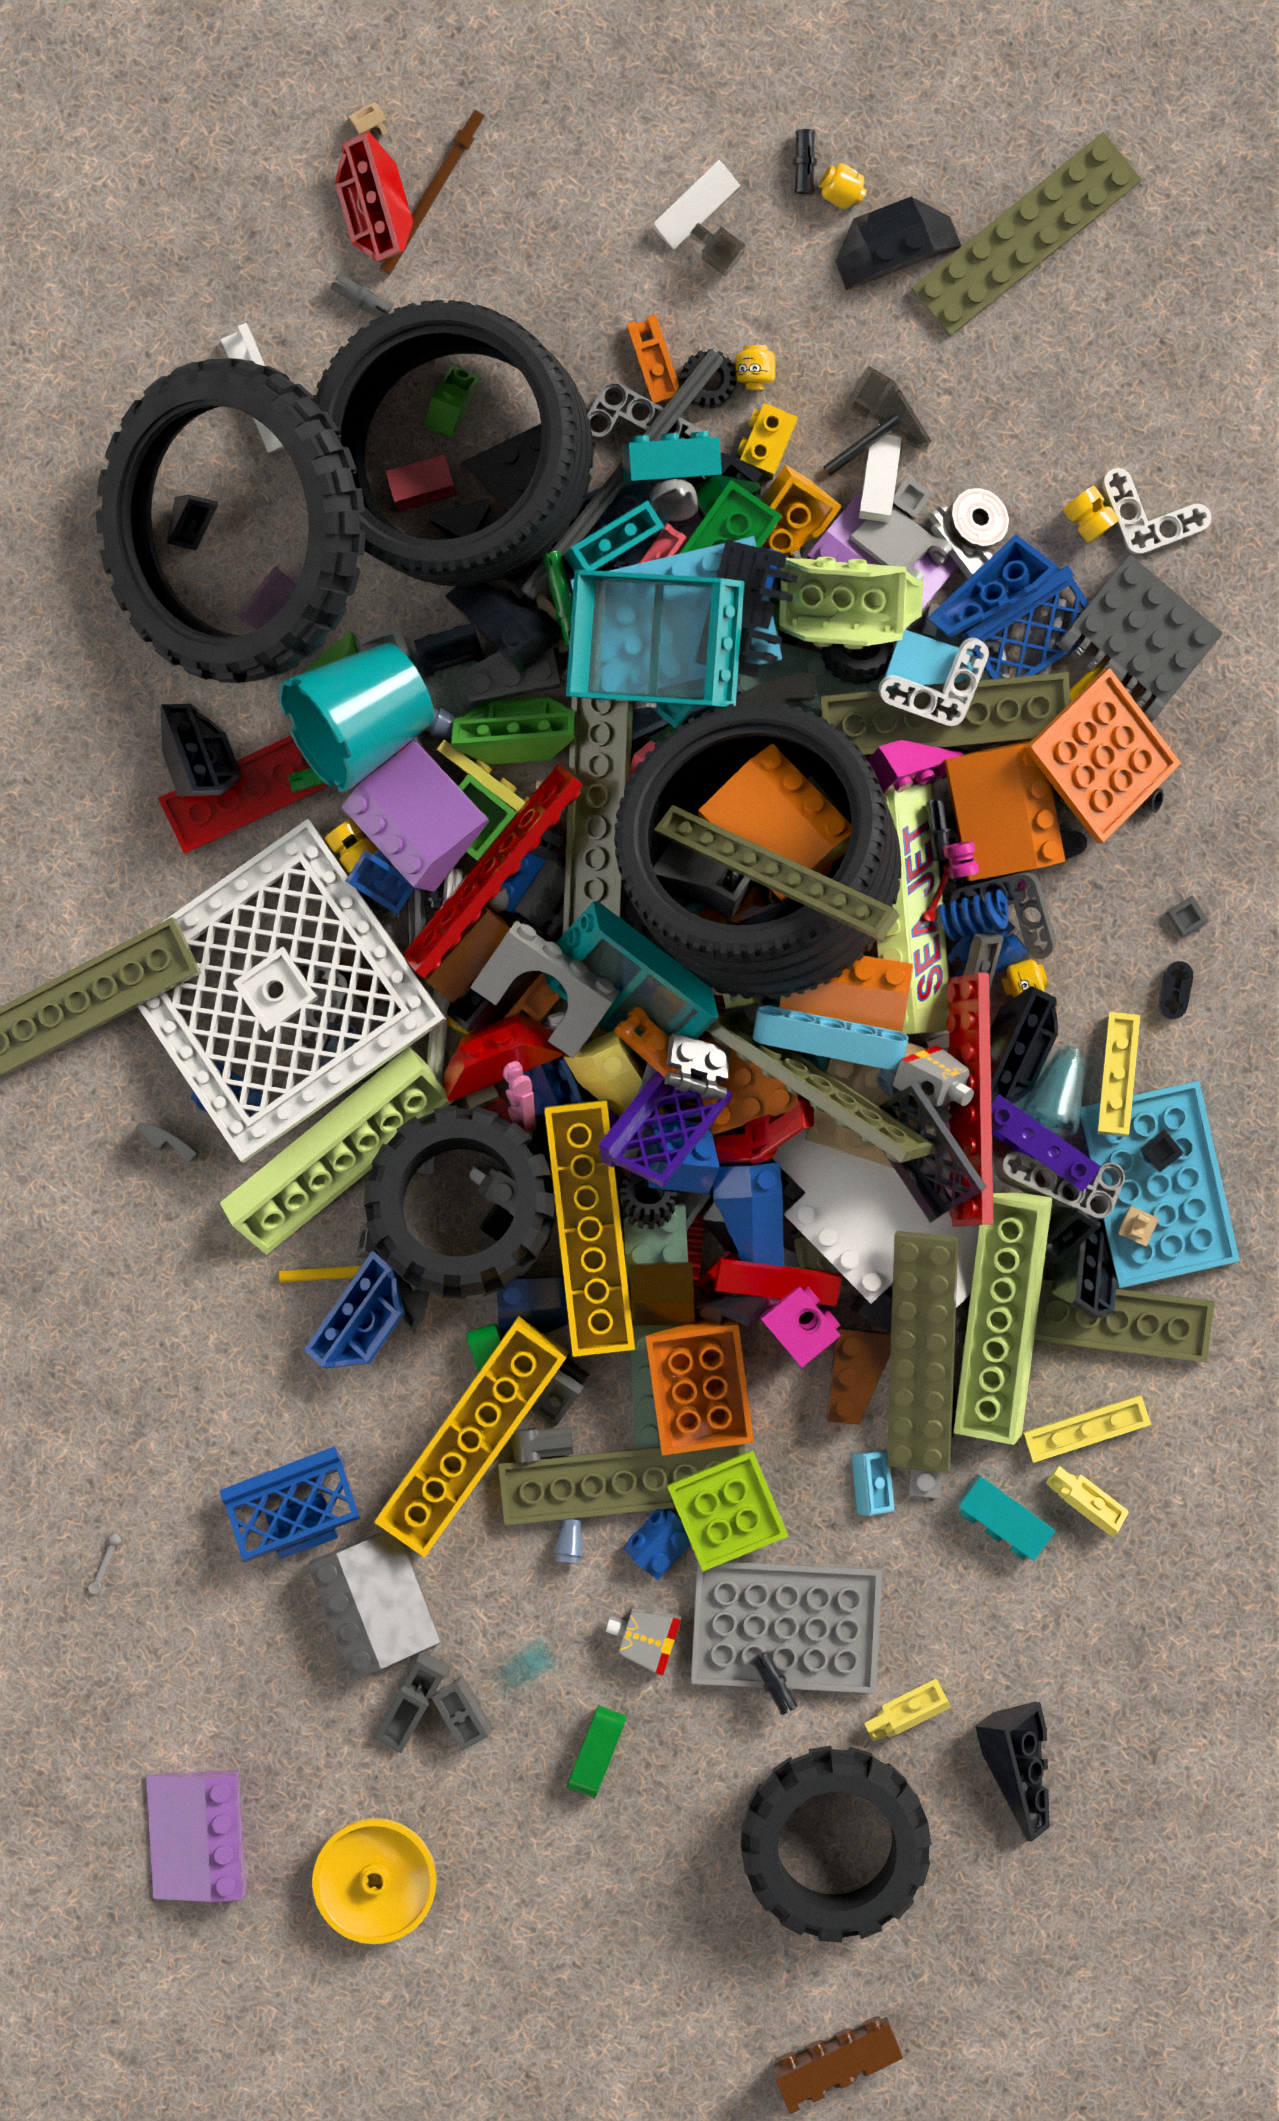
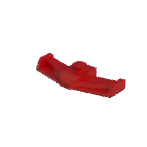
(764, 1136)

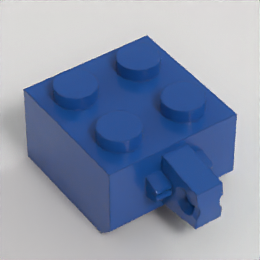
(699, 1167)

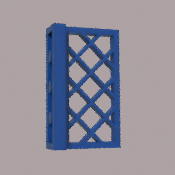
(1001, 620)
(281, 1480)

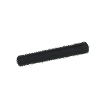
(863, 443)

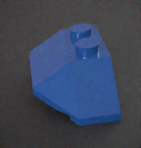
(360, 1318)

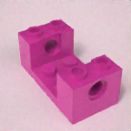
(801, 1339)

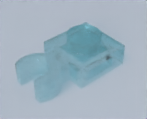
(533, 1661)

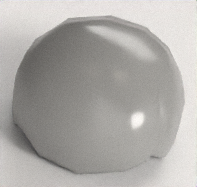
(674, 499)

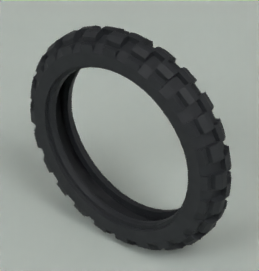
(332, 519)

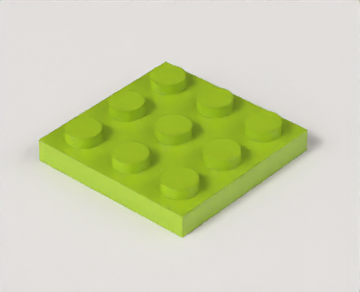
(727, 1510)

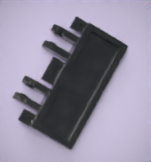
(753, 567)

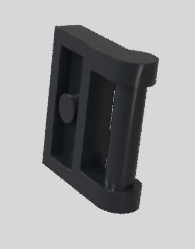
(449, 648)

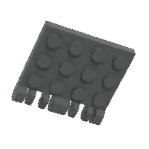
(1142, 633)

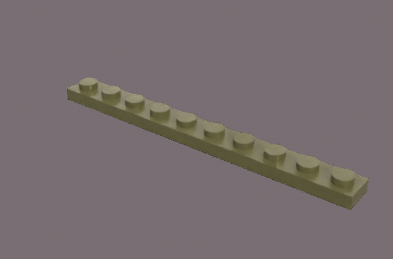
(778, 873)

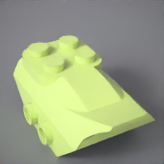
(849, 602)

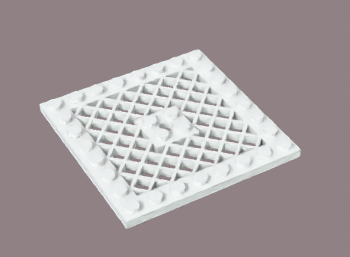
(417, 1015)

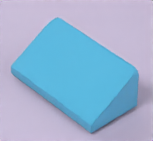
(872, 1483)

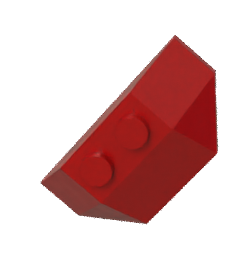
(372, 198)
(486, 1051)

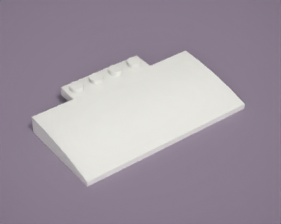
(855, 1211)

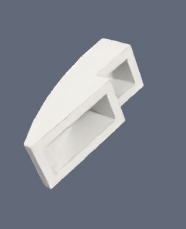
(880, 479)

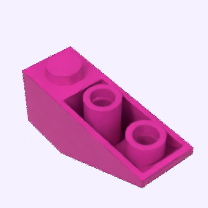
(908, 763)

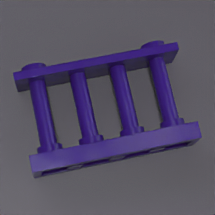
(1033, 1139)

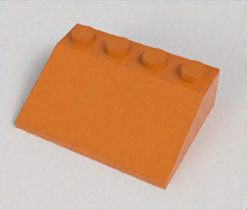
(1005, 809)
(780, 811)
(867, 994)
(699, 1386)

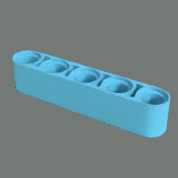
(829, 1037)

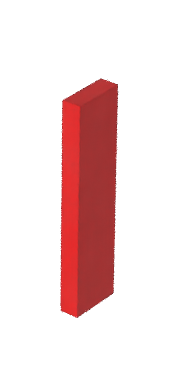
(775, 1280)

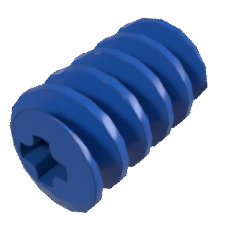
(974, 917)

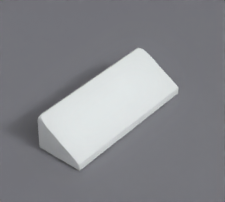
(696, 205)

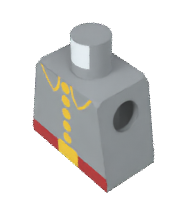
(937, 1074)
(646, 1637)

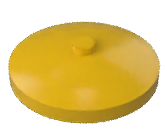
(374, 1881)

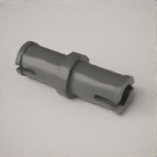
(360, 295)

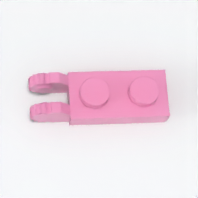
(520, 1097)

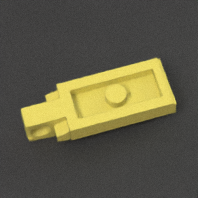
(1088, 1500)
(908, 1711)

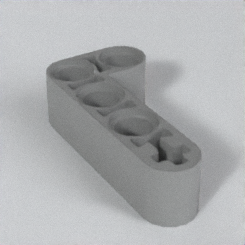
(623, 412)
(1054, 1184)

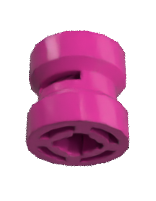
(960, 852)

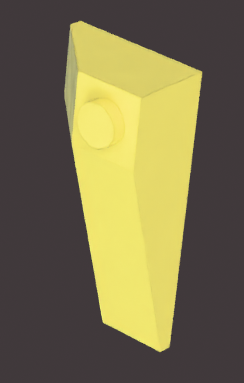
(609, 1072)

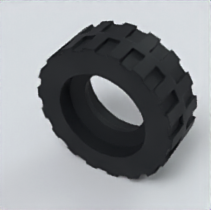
(857, 670)

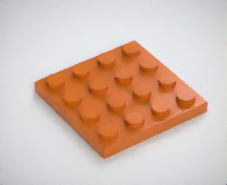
(1103, 755)

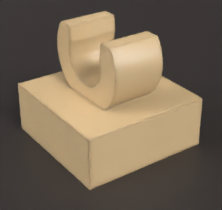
(367, 118)
(1137, 1225)

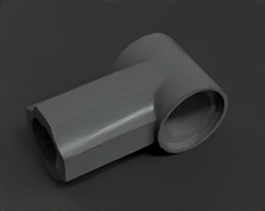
(533, 1444)

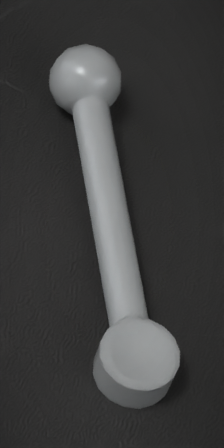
(95, 1587)

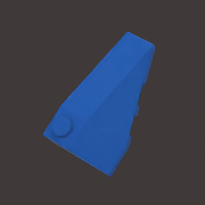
(1003, 580)
(752, 1210)

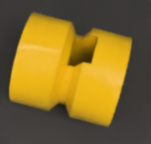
(1090, 514)
(341, 835)

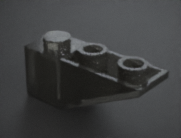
(880, 399)

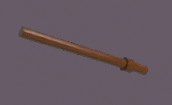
(462, 141)

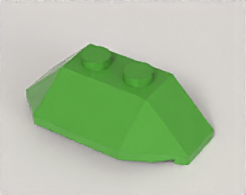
(515, 730)

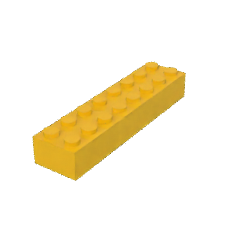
(589, 1230)
(471, 1436)

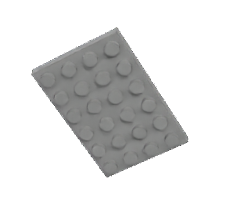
(809, 1617)

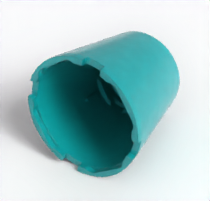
(356, 712)

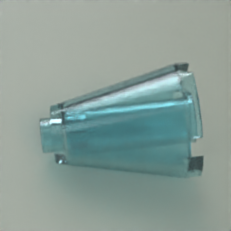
(1059, 1092)

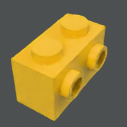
(768, 439)

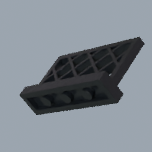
(917, 1175)

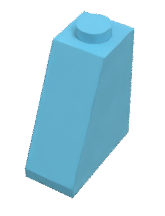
(923, 660)

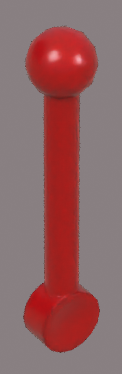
(929, 915)

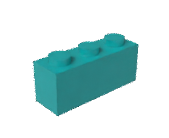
(671, 457)
(614, 539)
(1005, 1518)

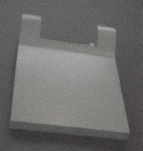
(900, 542)

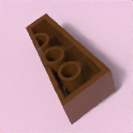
(836, 2062)

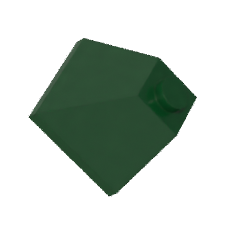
(710, 488)

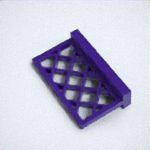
(640, 1115)

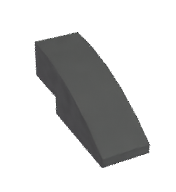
(411, 1702)

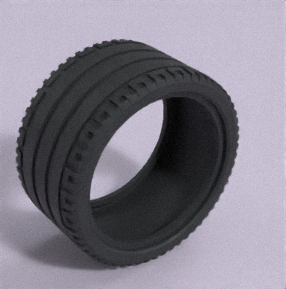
(435, 329)
(686, 772)

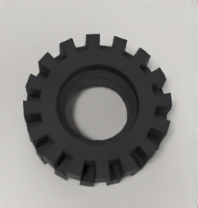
(723, 391)
(642, 1212)

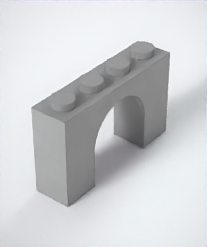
(526, 951)

